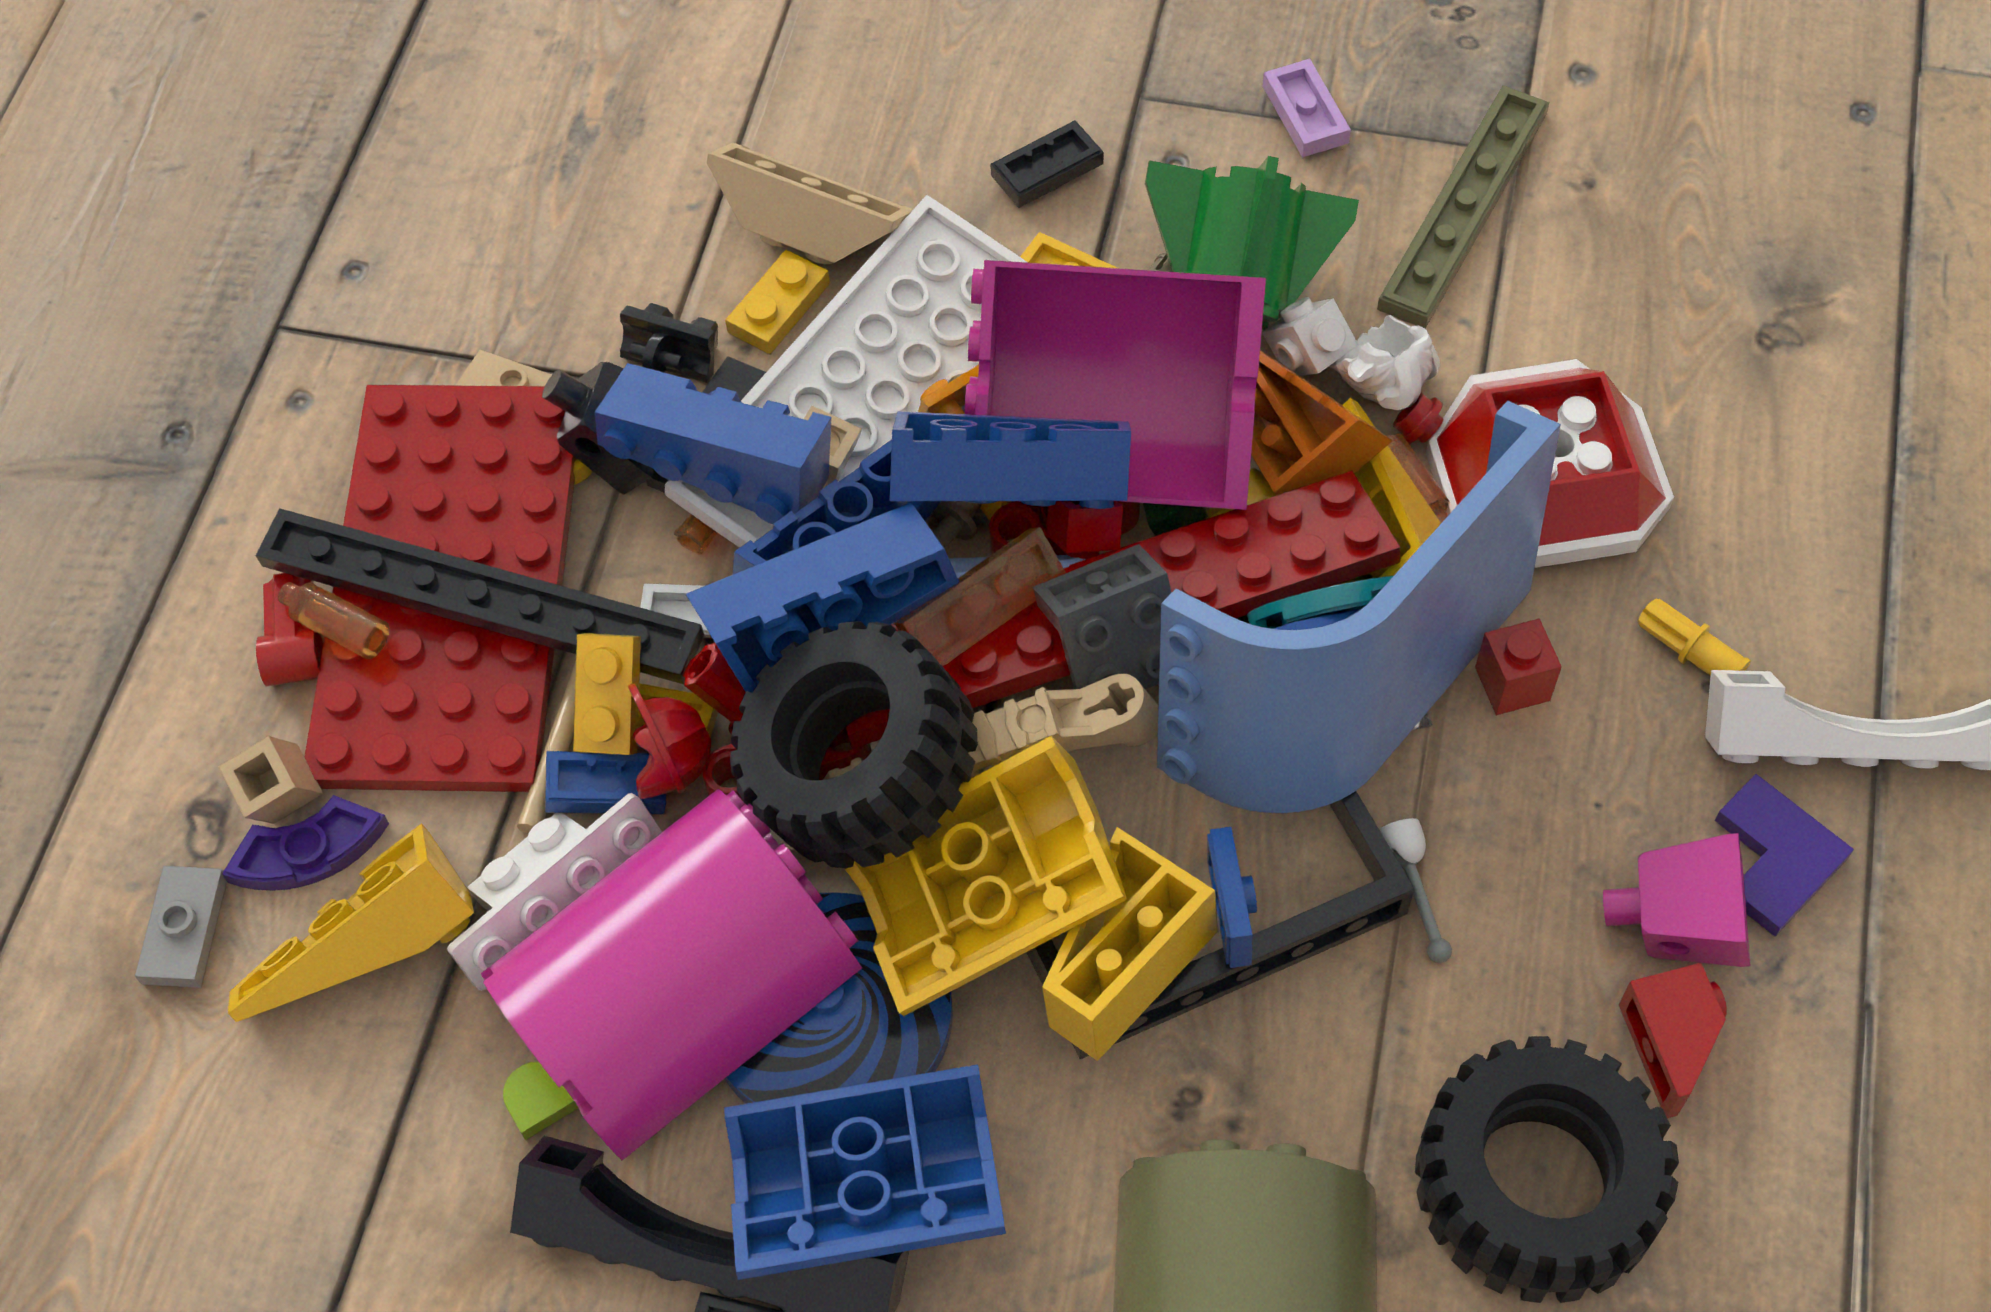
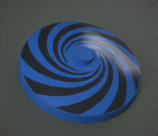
(852, 1032)

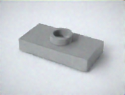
(181, 927)

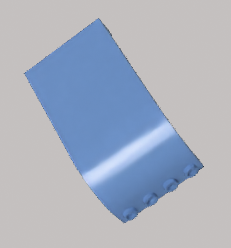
(1318, 710)

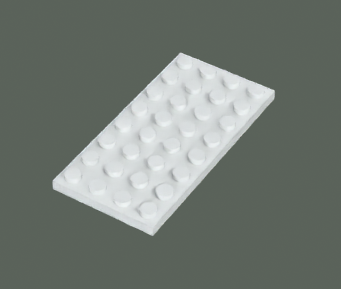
(873, 346)

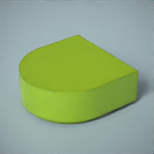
(535, 1099)

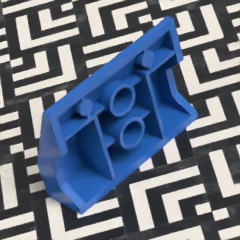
(862, 1172)

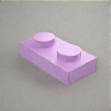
(1306, 108)

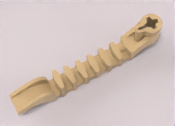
(1072, 717)

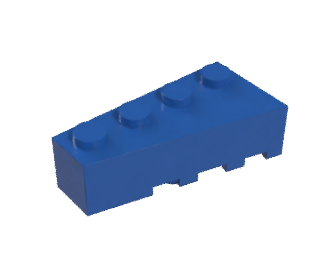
(1009, 459)

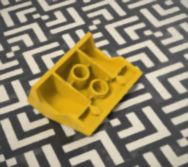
(994, 880)

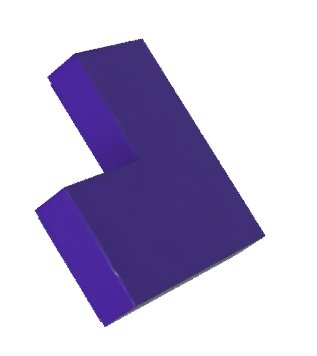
(1793, 852)

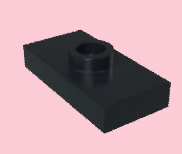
(1047, 163)

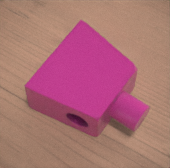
(1688, 902)

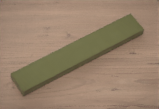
(1463, 207)

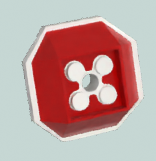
(1606, 472)

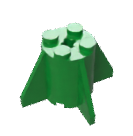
(1247, 226)

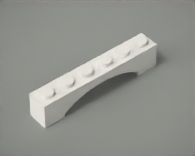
(1756, 718)

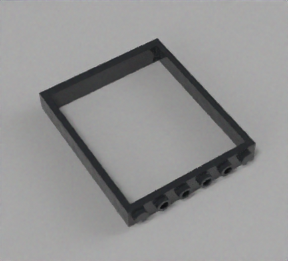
(1289, 940)

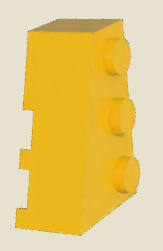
(1130, 952)

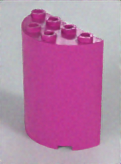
(1131, 347)
(673, 970)

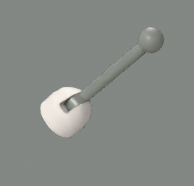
(1408, 845)

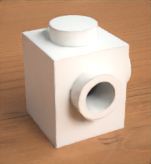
(1310, 336)

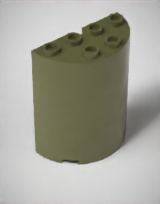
(1245, 1233)

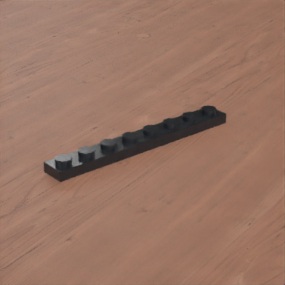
(471, 591)

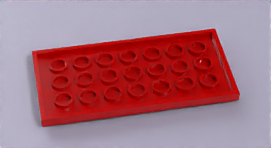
(443, 698)

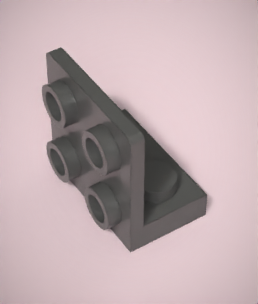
(1109, 616)

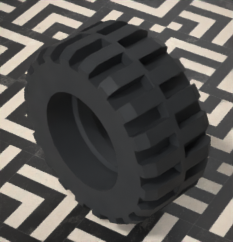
(893, 791)
(1594, 1107)

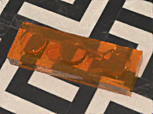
(983, 597)

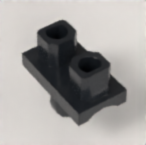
(668, 343)

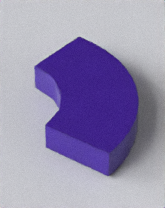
(307, 850)

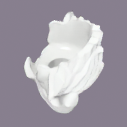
(1390, 364)

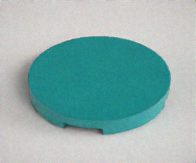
(1317, 603)

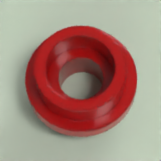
(1420, 419)

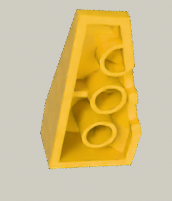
(397, 912)

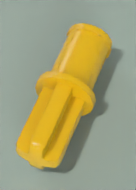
(1689, 639)

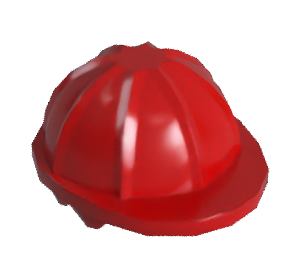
(675, 742)

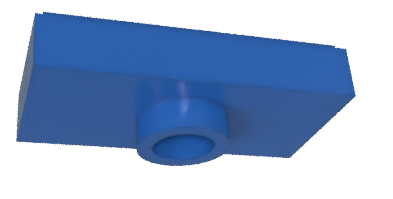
(594, 782)
(1233, 895)

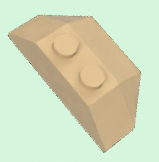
(800, 206)

